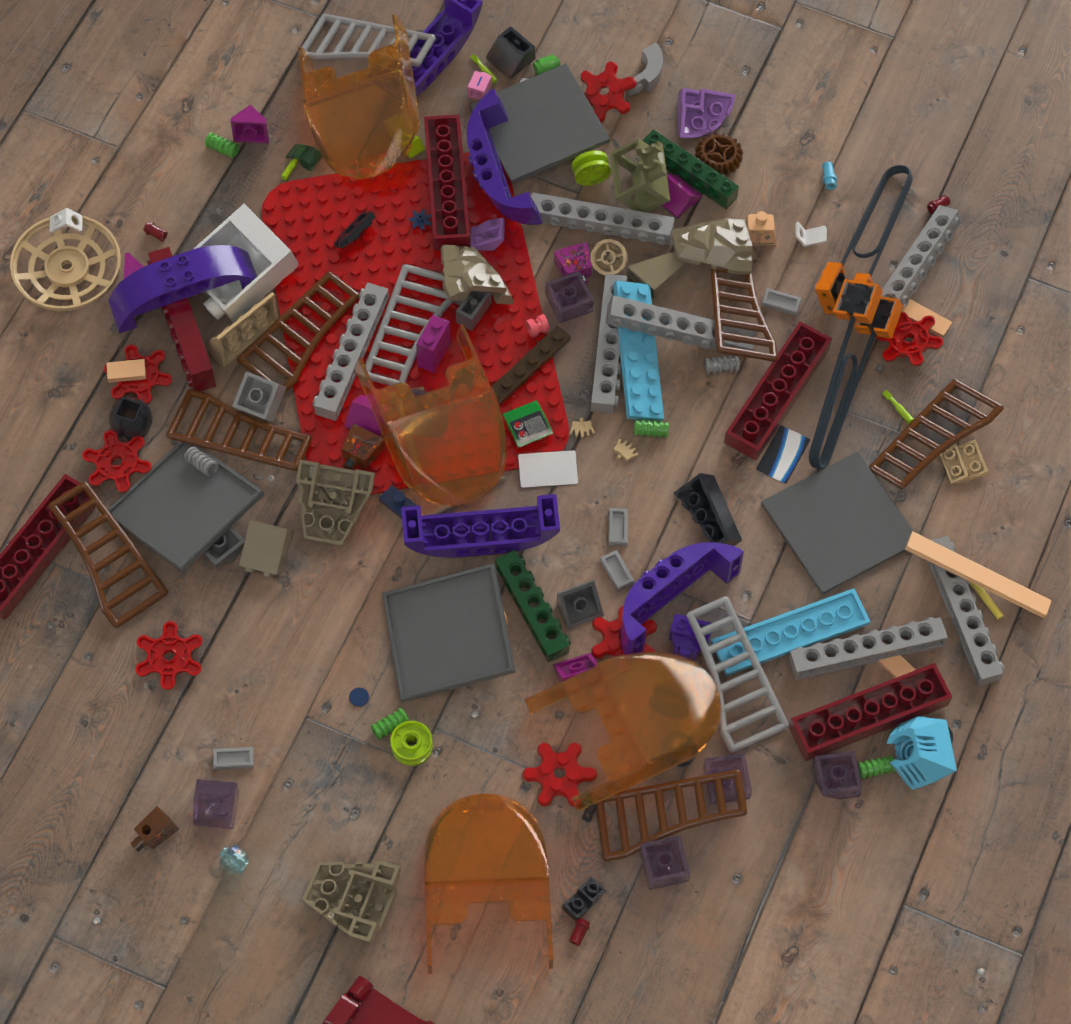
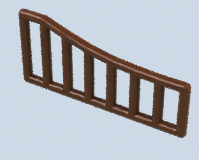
(755, 313)
(309, 346)
(238, 416)
(937, 449)
(93, 569)
(683, 823)

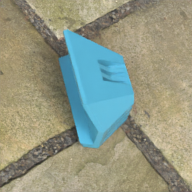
(922, 751)

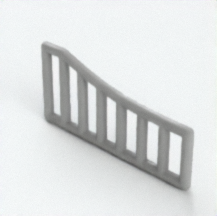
(355, 54)
(390, 313)
(757, 672)

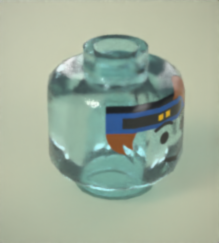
(233, 859)

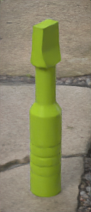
(483, 68)
(289, 169)
(898, 407)

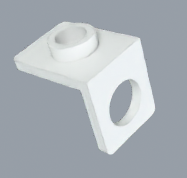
(63, 219)
(811, 236)

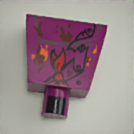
(574, 259)

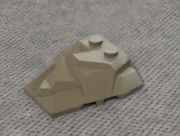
(717, 243)
(468, 271)
(331, 500)
(354, 896)

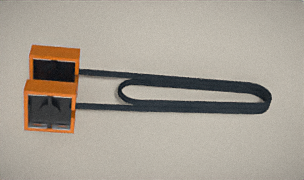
(834, 274)
(869, 315)

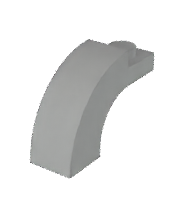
(650, 77)

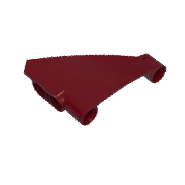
(368, 1006)

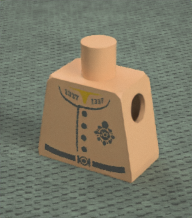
(761, 228)

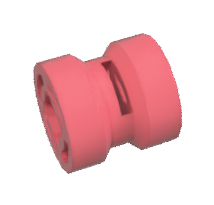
(537, 325)

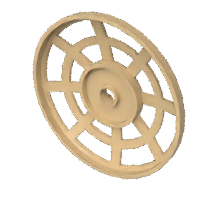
(65, 255)

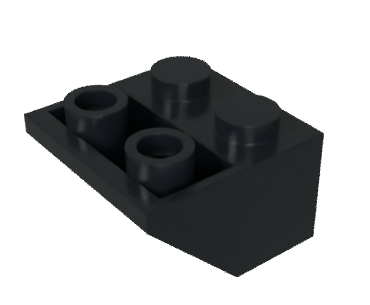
(511, 52)

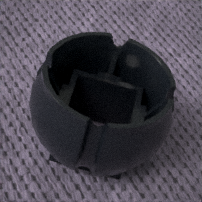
(126, 427)

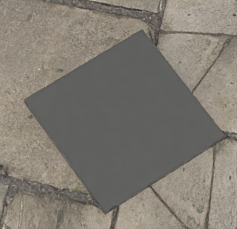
(545, 125)
(182, 509)
(839, 522)
(448, 633)

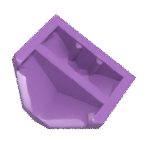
(488, 235)

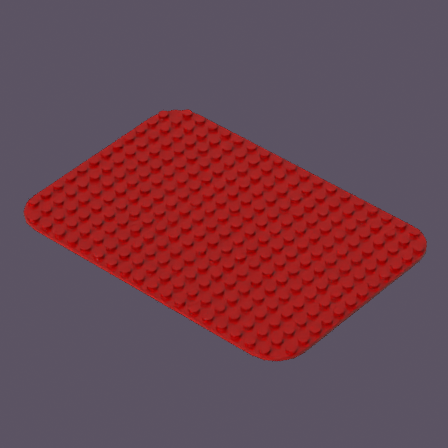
(308, 220)

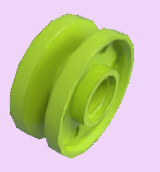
(591, 168)
(408, 732)

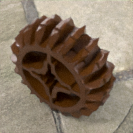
(722, 149)

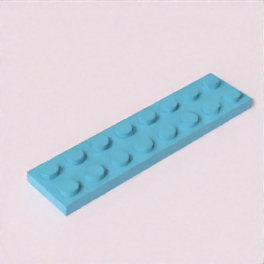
(639, 361)
(797, 629)

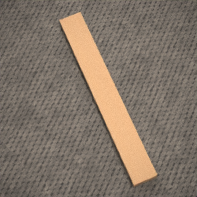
(978, 574)

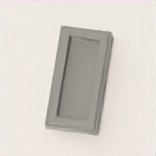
(781, 302)
(618, 527)
(617, 570)
(233, 758)

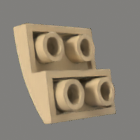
(964, 462)

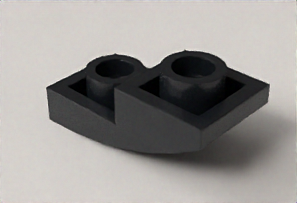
(583, 899)

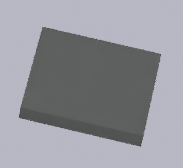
(225, 548)
(579, 604)

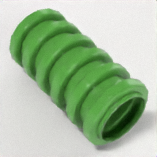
(221, 145)
(651, 428)
(388, 724)
(876, 767)

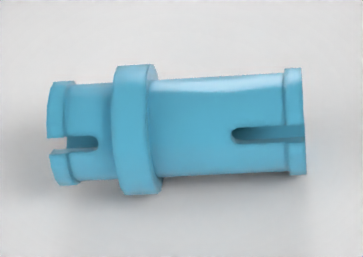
(829, 177)

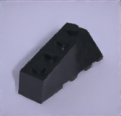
(709, 510)

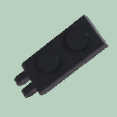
(353, 231)

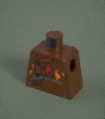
(361, 447)
(153, 830)

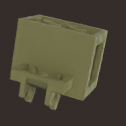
(648, 176)

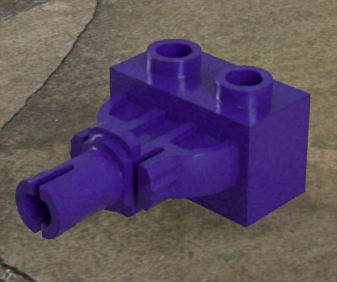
(684, 637)

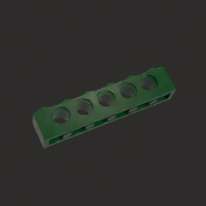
(695, 171)
(550, 648)

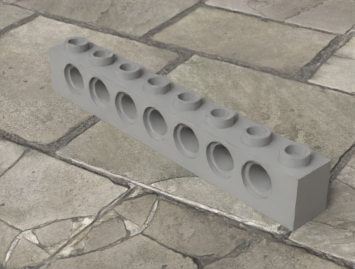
(610, 215)
(922, 254)
(672, 320)
(602, 401)
(331, 407)
(842, 660)
(982, 672)

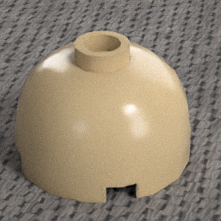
(609, 257)

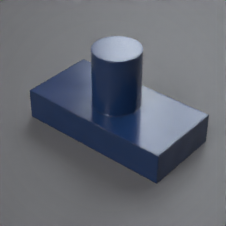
(394, 500)

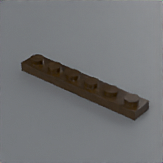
(530, 364)

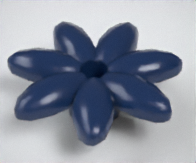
(420, 219)

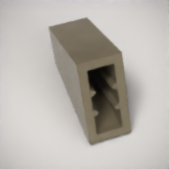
(657, 272)

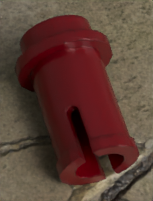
(933, 205)
(153, 230)
(579, 931)

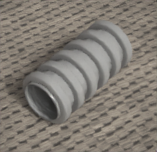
(722, 364)
(201, 461)

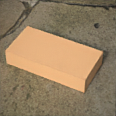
(126, 370)
(896, 665)

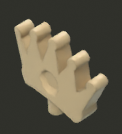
(581, 427)
(625, 451)

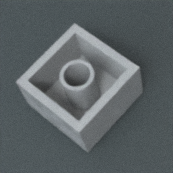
(259, 396)

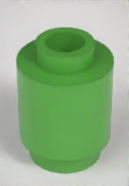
(545, 64)

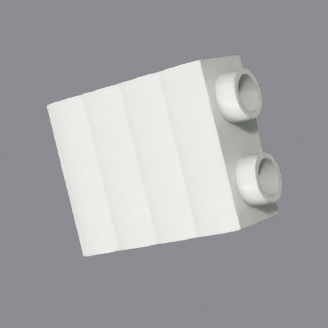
(269, 257)

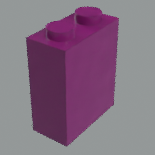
(433, 343)

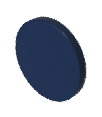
(359, 697)

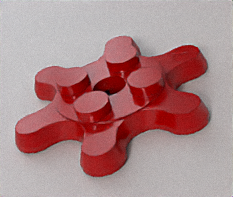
(617, 88)
(921, 342)
(143, 386)
(114, 450)
(611, 631)
(168, 643)
(553, 786)

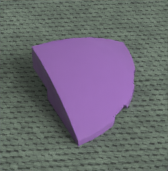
(702, 111)

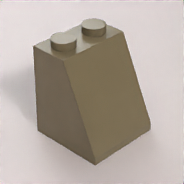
(265, 548)

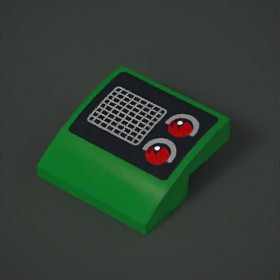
(527, 424)

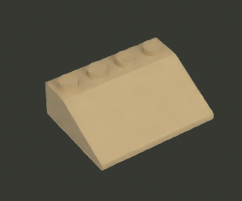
(244, 331)

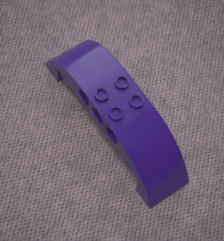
(451, 31)
(487, 166)
(178, 279)
(481, 531)
(670, 579)

